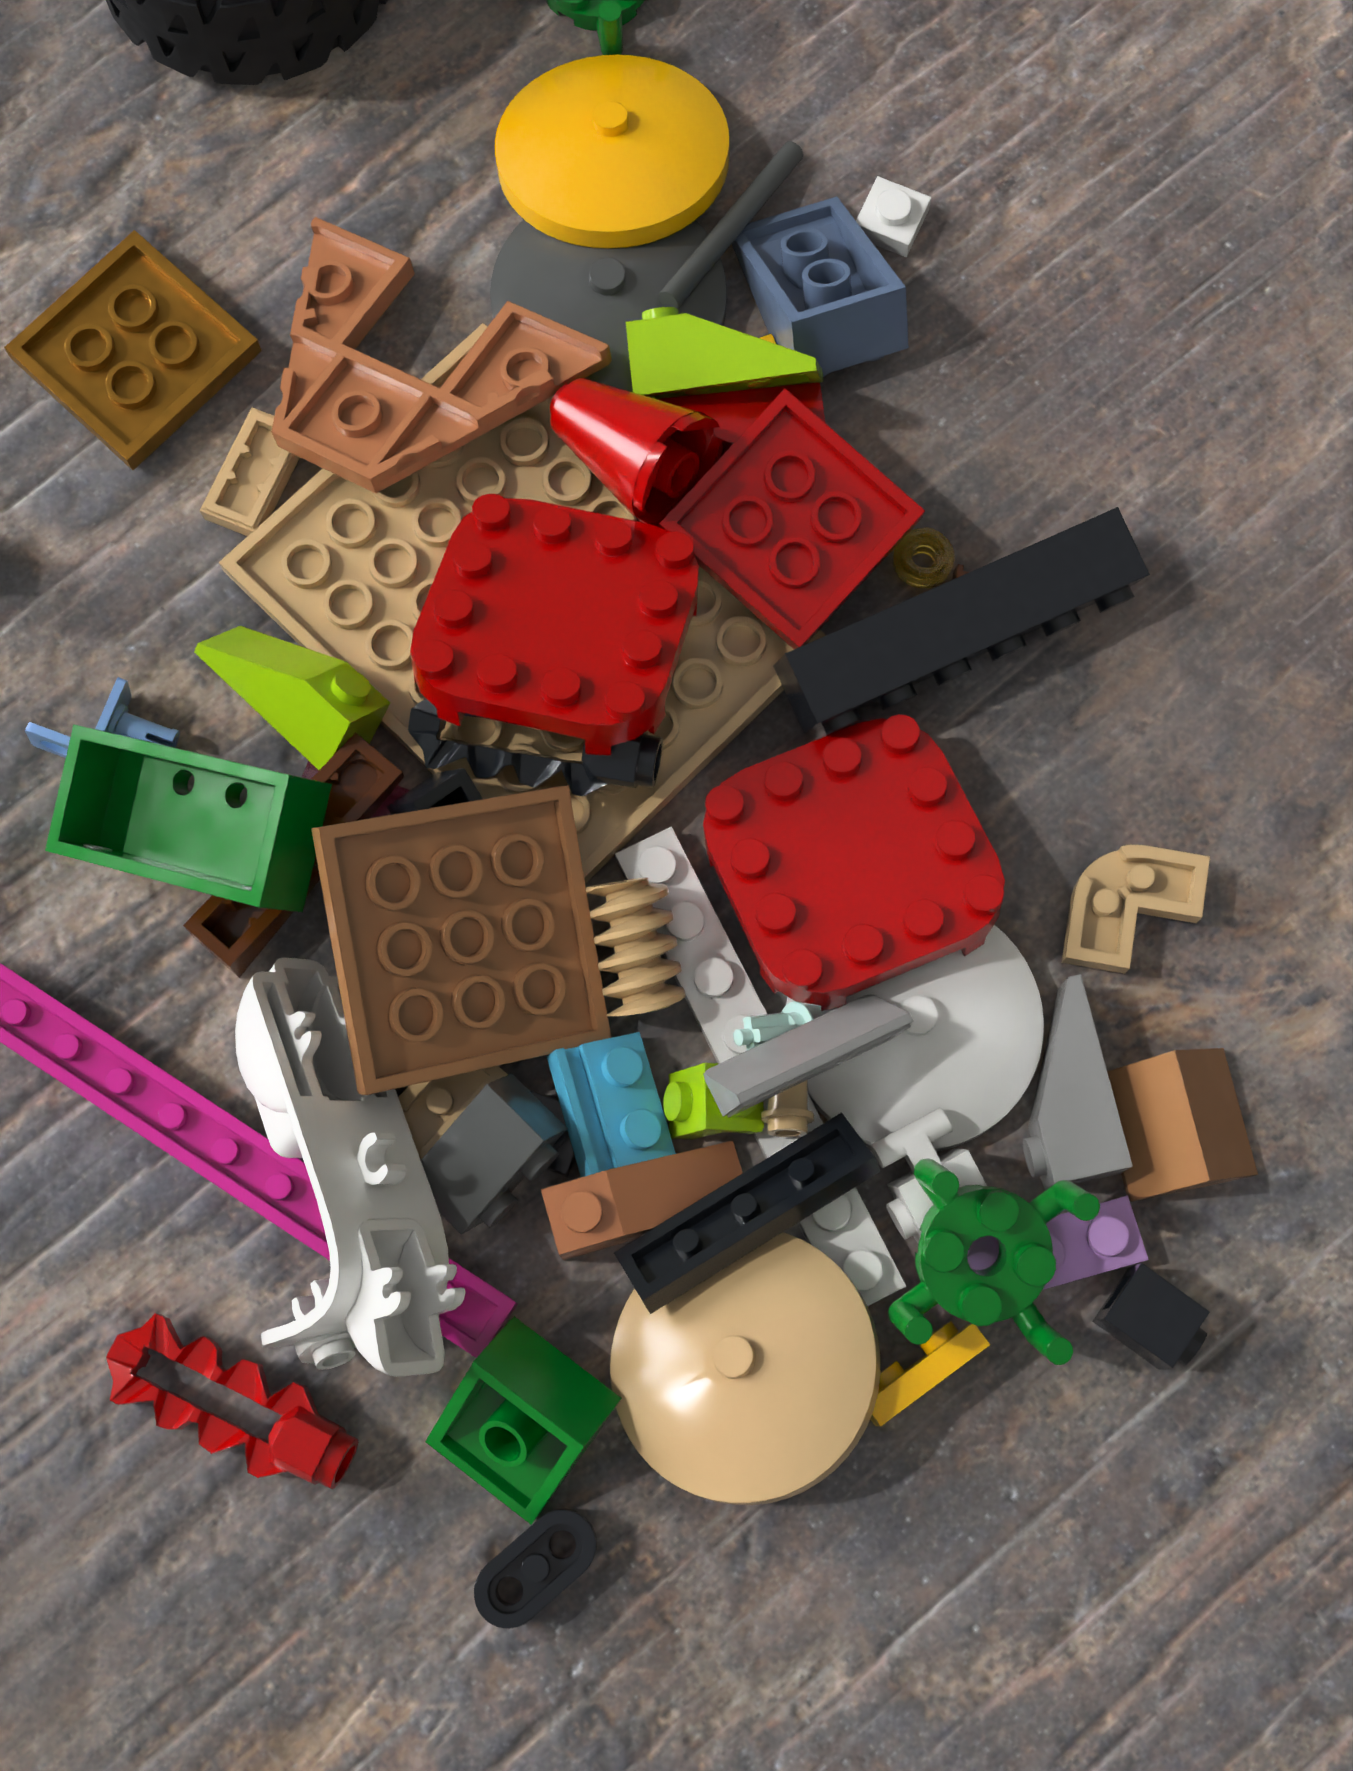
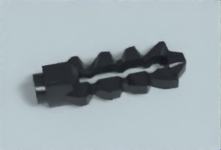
(629, 764)

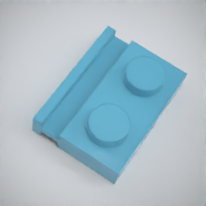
(610, 1103)

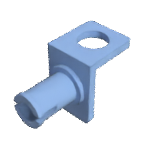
(113, 719)

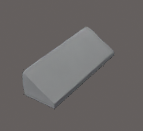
(804, 1052)

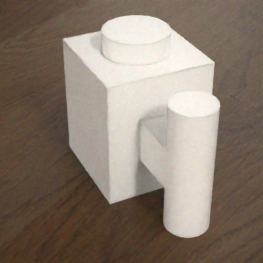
(915, 1144)

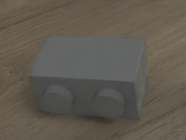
(489, 1152)

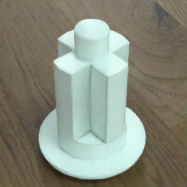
(765, 1027)

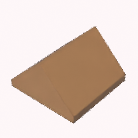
(1180, 1123)

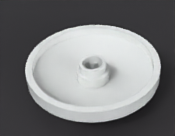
(965, 1052)

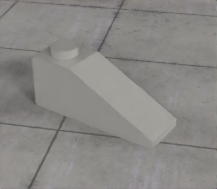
(1074, 1110)

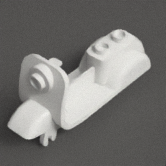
(366, 1178)

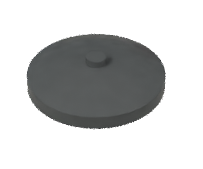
(601, 286)

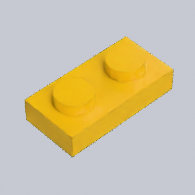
(944, 1352)

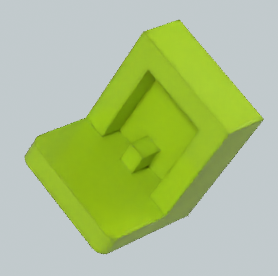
(694, 1111)

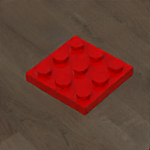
(793, 519)

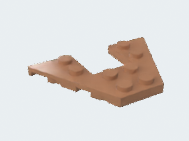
(384, 423)

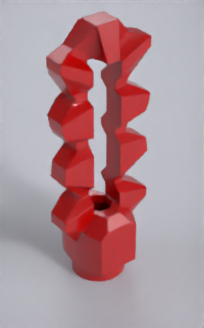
(298, 1442)

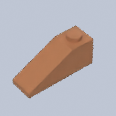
(634, 1198)

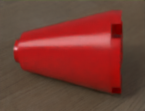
(636, 444)

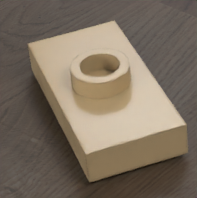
(249, 477)

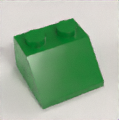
(522, 1419)

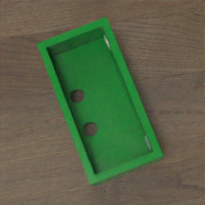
(132, 812)

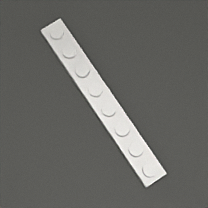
(719, 1000)

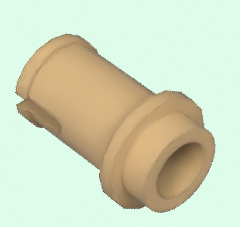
(789, 1112)

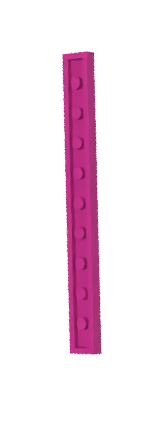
(201, 1135)

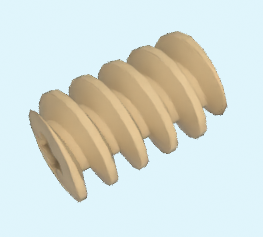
(636, 946)

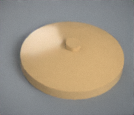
(750, 1376)

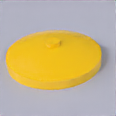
(612, 151)

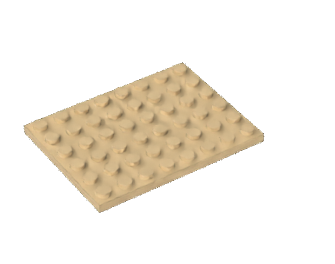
(356, 567)

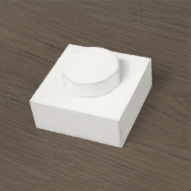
(893, 215)

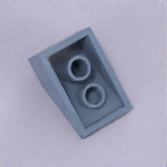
(824, 286)

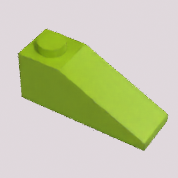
(694, 356)
(298, 691)

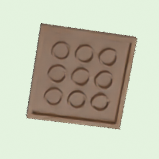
(461, 937)

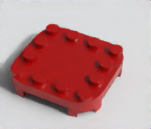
(556, 621)
(853, 860)

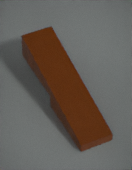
(240, 931)

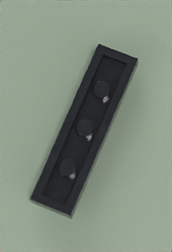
(746, 1212)

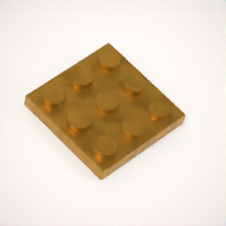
(133, 349)

